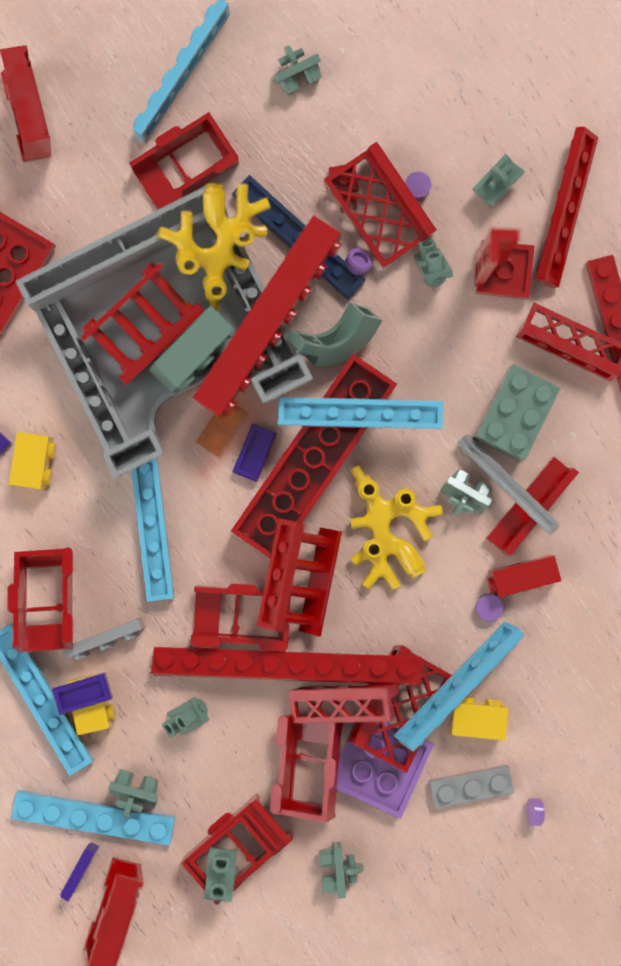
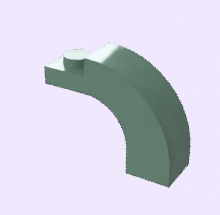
(341, 341)

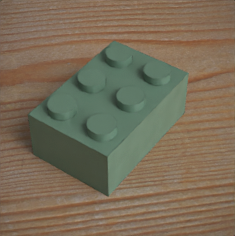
(192, 350)
(516, 413)

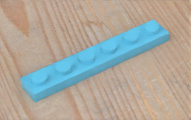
(186, 62)
(360, 413)
(152, 531)
(459, 686)
(41, 702)
(92, 817)

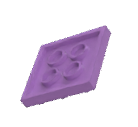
(377, 781)

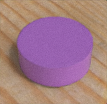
(419, 184)
(358, 261)
(489, 607)
(535, 812)

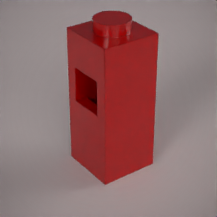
(523, 576)

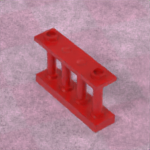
(148, 348)
(281, 574)

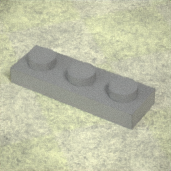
(105, 639)
(471, 786)

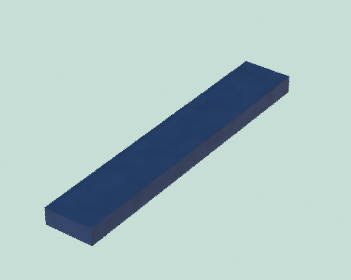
(288, 229)

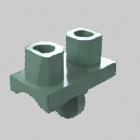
(309, 67)
(498, 180)
(432, 264)
(463, 496)
(186, 717)
(122, 788)
(220, 874)
(336, 882)

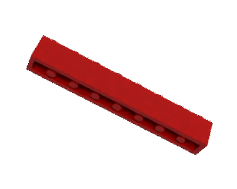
(267, 317)

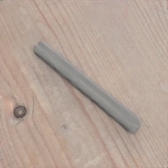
(508, 484)

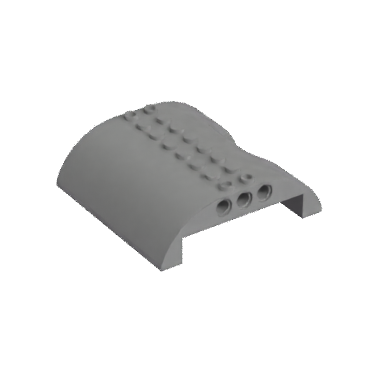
(95, 279)

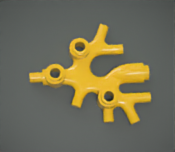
(221, 254)
(378, 518)

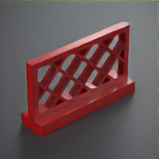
(401, 197)
(363, 731)

